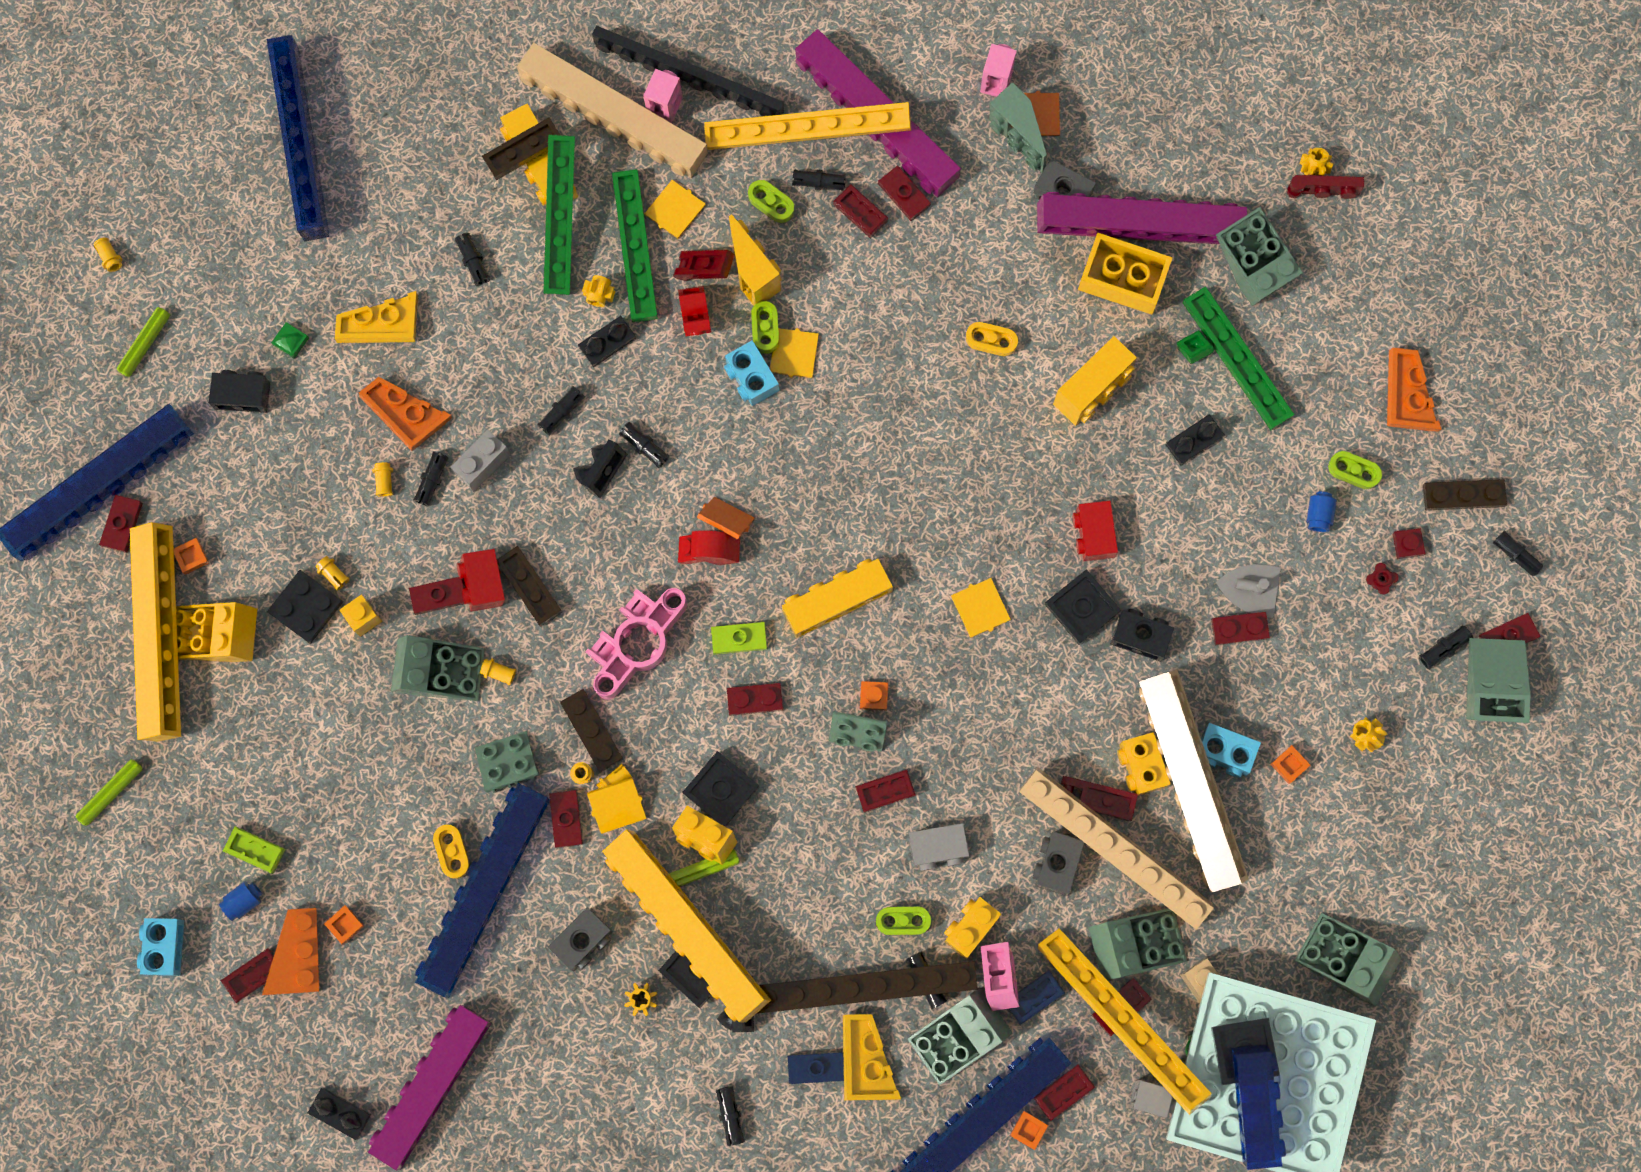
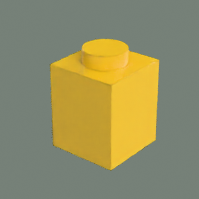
(360, 615)

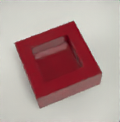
(1408, 543)

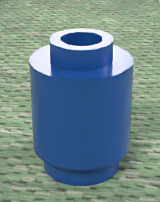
(1321, 512)
(241, 900)

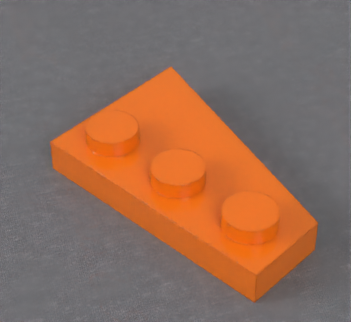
(1407, 393)
(405, 415)
(296, 955)

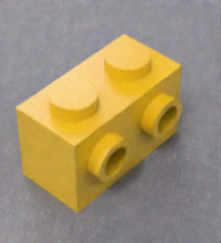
(1143, 764)
(704, 835)
(968, 933)

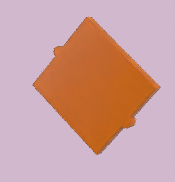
(1046, 112)
(725, 517)

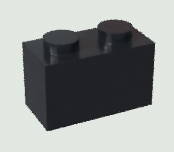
(239, 391)

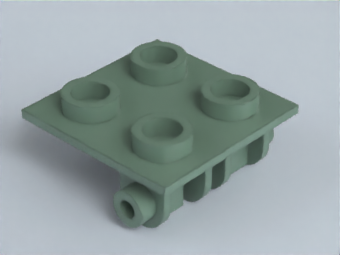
(857, 731)
(506, 762)

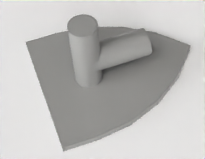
(1252, 588)

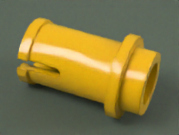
(108, 254)
(383, 479)
(332, 572)
(497, 671)
(575, 774)
(615, 776)

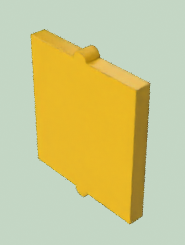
(675, 209)
(795, 353)
(980, 607)
(616, 805)

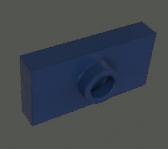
(1036, 997)
(816, 1068)

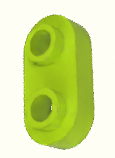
(771, 202)
(765, 328)
(1354, 468)
(903, 920)

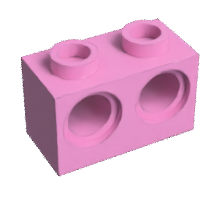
(998, 69)
(663, 94)
(999, 976)

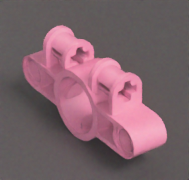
(640, 612)

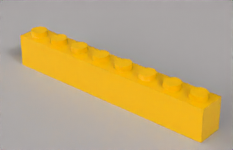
(155, 632)
(686, 926)

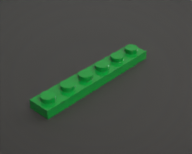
(559, 214)
(634, 246)
(1238, 358)

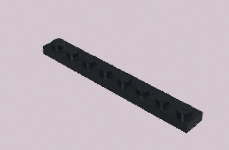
(696, 77)

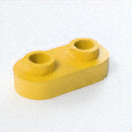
(992, 336)
(450, 852)

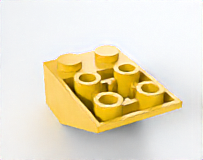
(756, 274)
(216, 632)

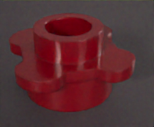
(1374, 578)

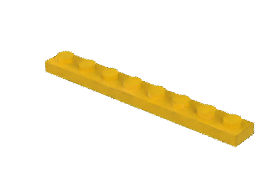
(808, 126)
(1124, 1021)

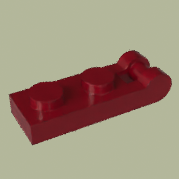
(1325, 186)
(704, 264)
(1103, 799)

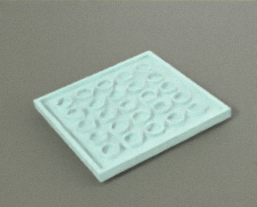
(1319, 1065)

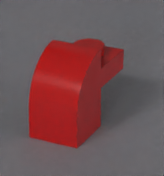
(694, 311)
(708, 547)

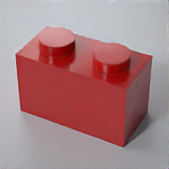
(1096, 531)
(481, 580)

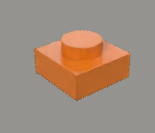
(190, 556)
(873, 695)
(1290, 764)
(344, 924)
(1028, 1130)

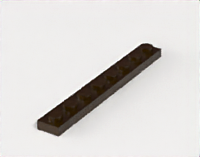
(870, 987)

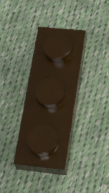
(520, 149)
(1464, 494)
(529, 586)
(591, 730)

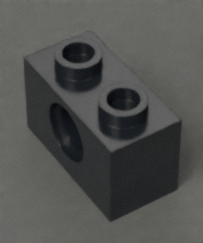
(1126, 637)

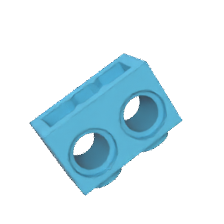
(756, 371)
(1230, 742)
(169, 947)

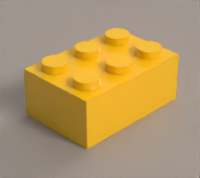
(1125, 273)
(1095, 381)

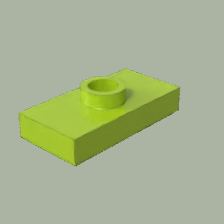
(738, 638)
(254, 850)

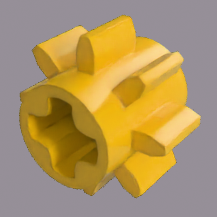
(1316, 162)
(598, 291)
(1368, 734)
(633, 1003)

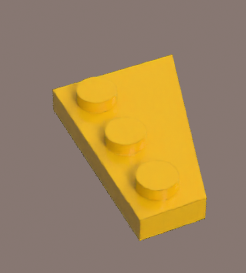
(381, 323)
(865, 1064)

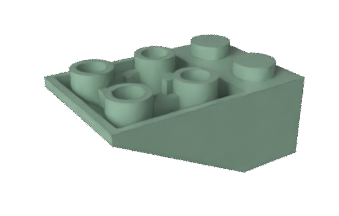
(1015, 118)
(1257, 256)
(437, 669)
(1498, 681)
(1137, 944)
(1349, 959)
(959, 1036)

